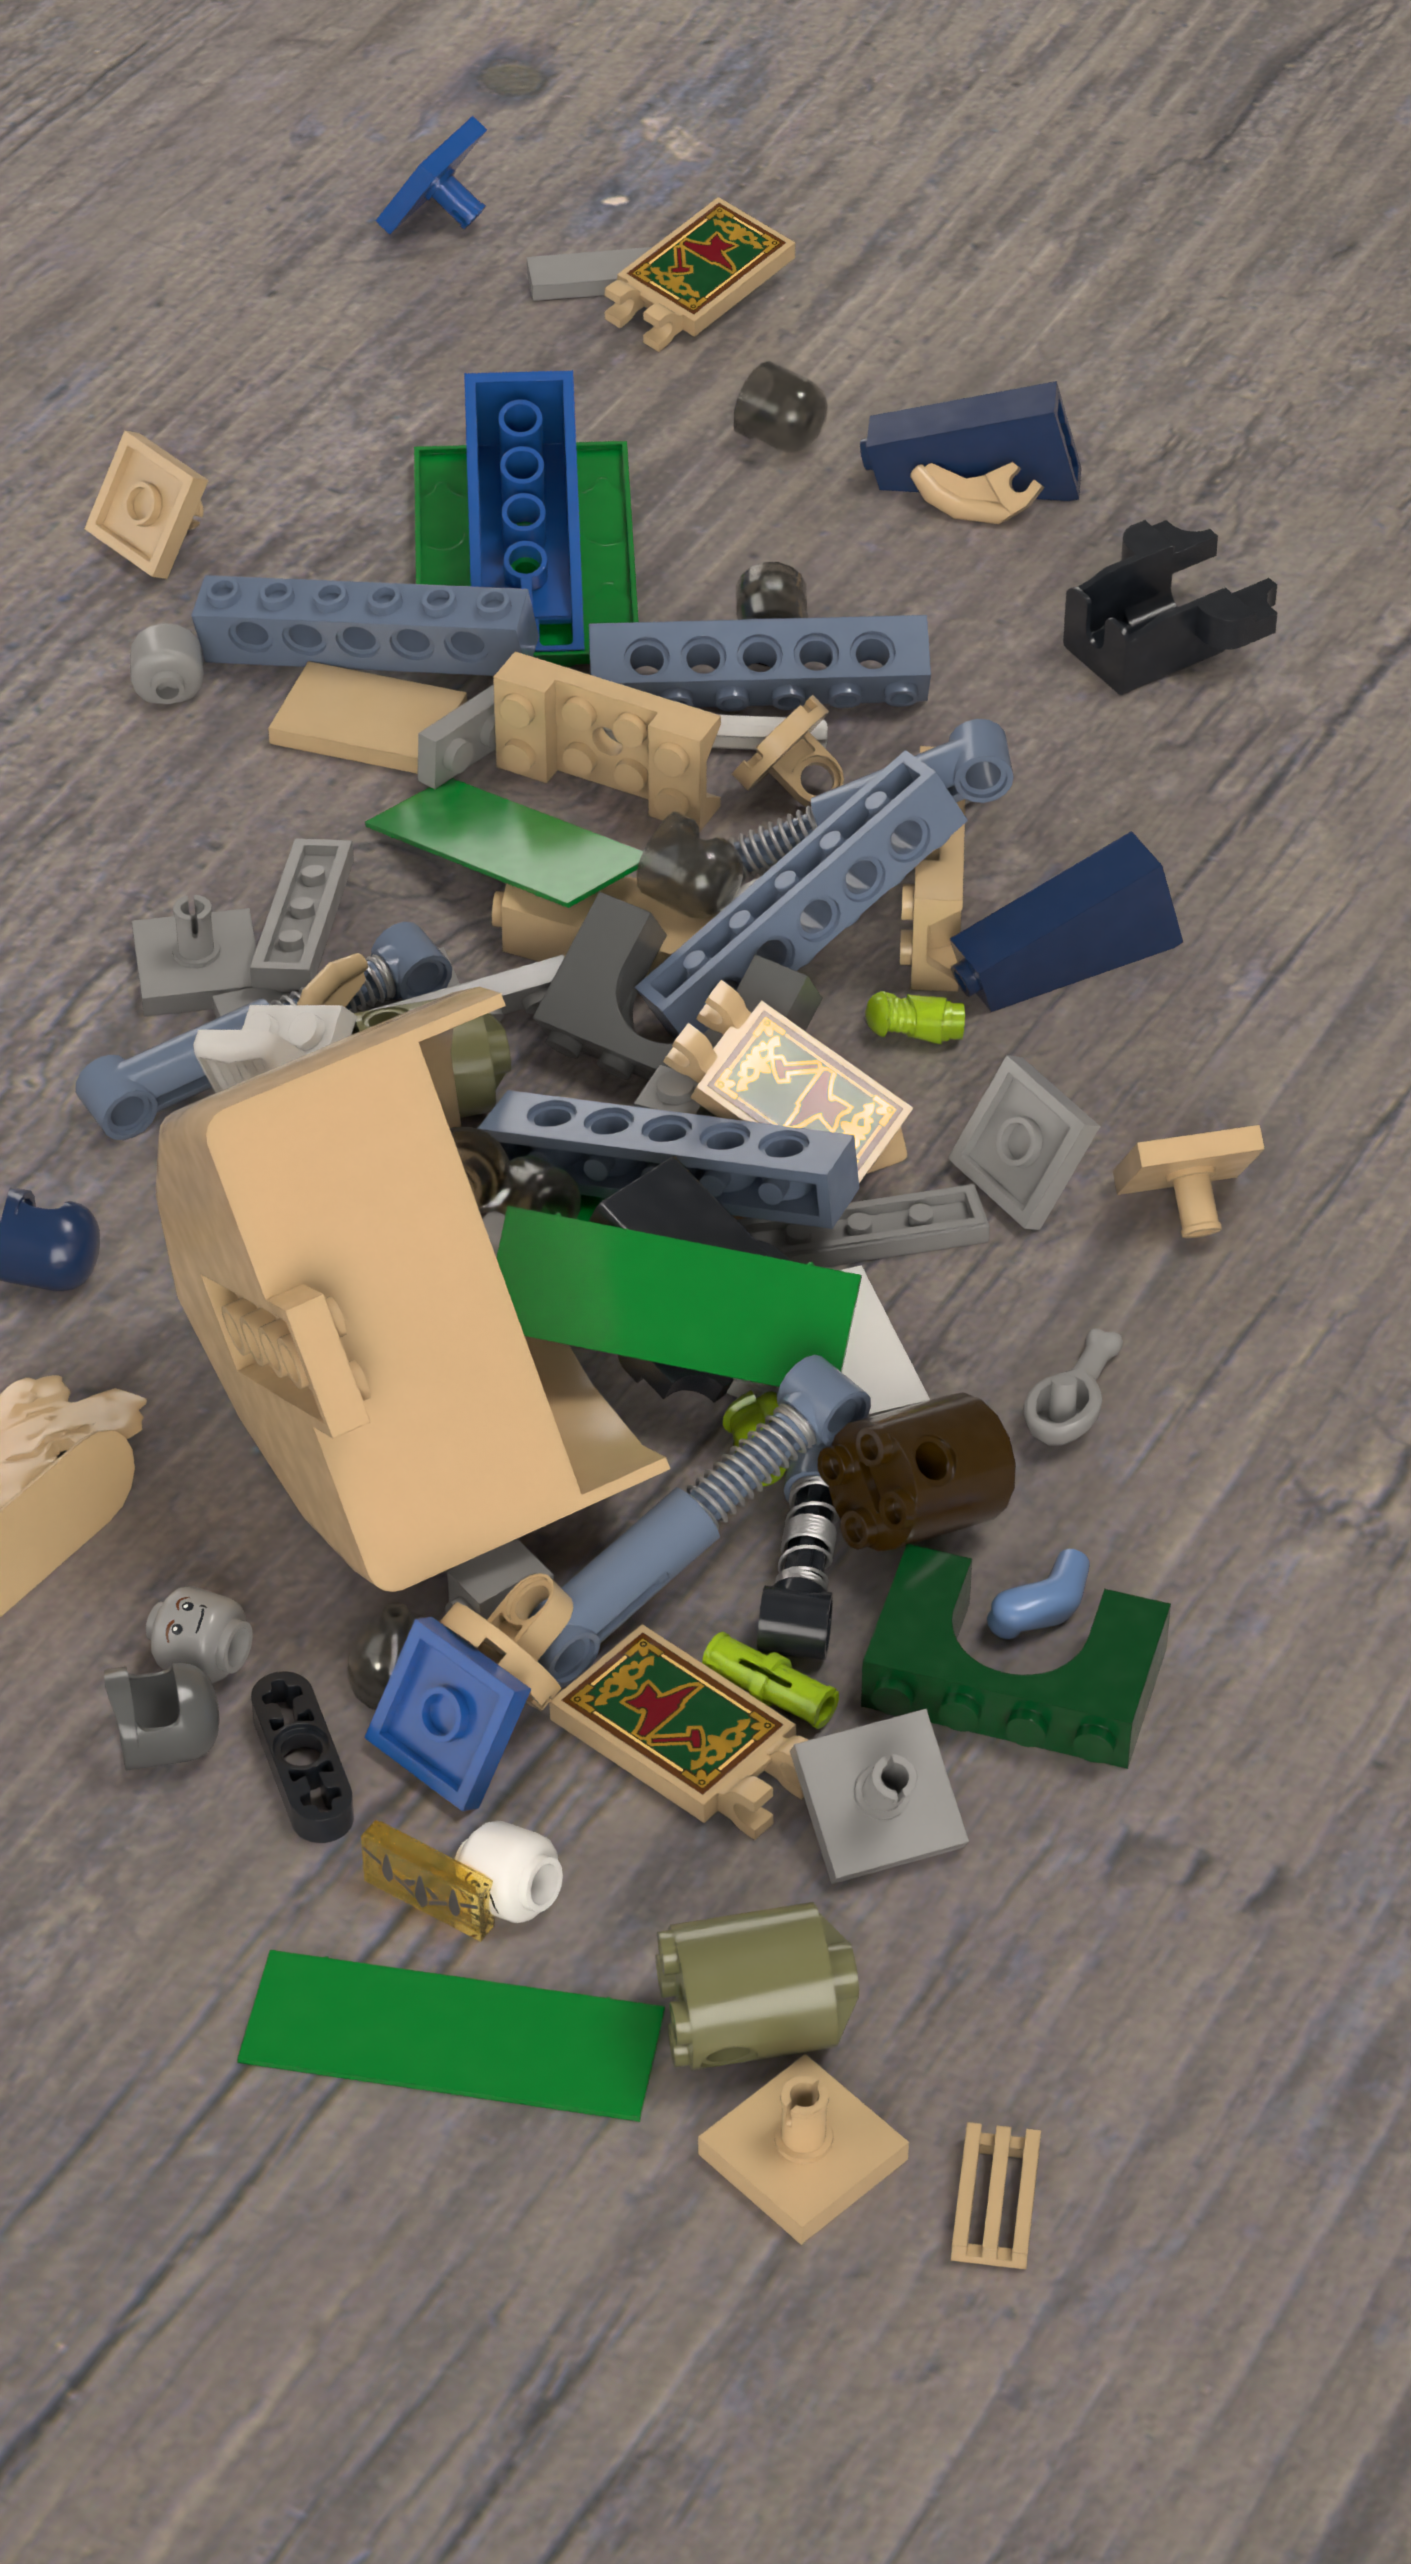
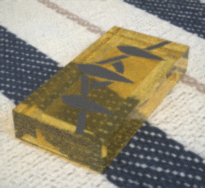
(427, 1879)

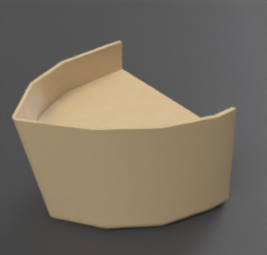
(365, 1310)

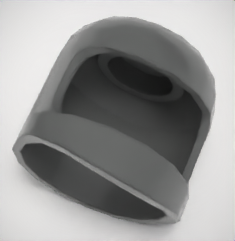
(163, 1714)

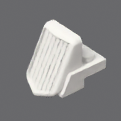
(268, 1040)

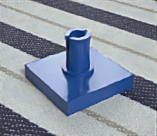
(436, 181)
(447, 1713)

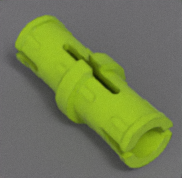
(771, 1679)

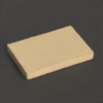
(360, 715)

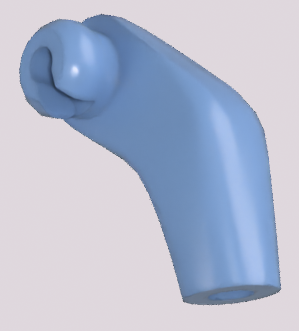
(1041, 1602)

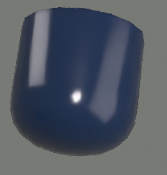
(47, 1246)

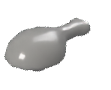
(1070, 1401)

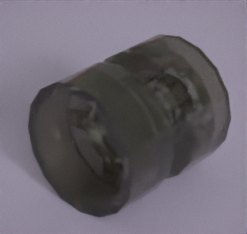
(771, 592)

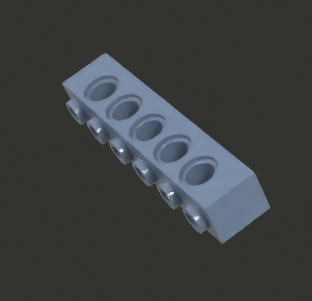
(363, 624)
(781, 644)
(811, 889)
(744, 1164)

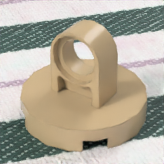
(790, 751)
(513, 1638)

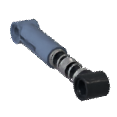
(799, 1608)

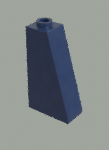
(977, 438)
(1070, 927)

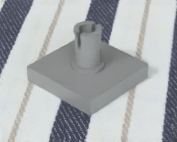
(192, 956)
(1023, 1142)
(879, 1796)

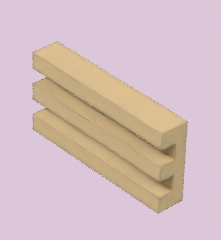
(1001, 2147)

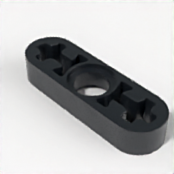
(297, 1781)

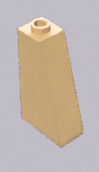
(546, 929)

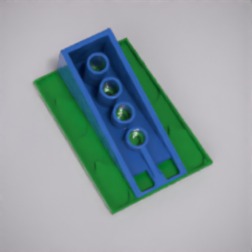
(530, 510)

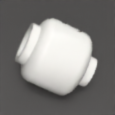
(521, 1867)

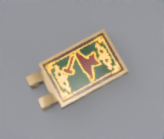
(697, 273)
(783, 1077)
(681, 1730)

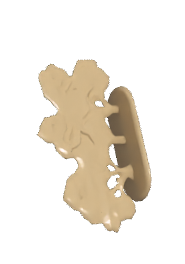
(61, 1502)

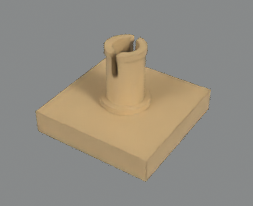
(146, 505)
(1189, 1167)
(803, 2148)

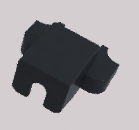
(1133, 630)
(677, 1206)

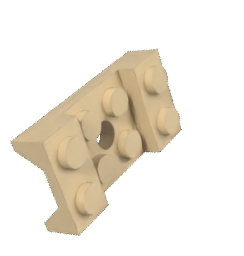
(556, 719)
(935, 909)

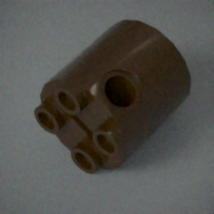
(919, 1472)

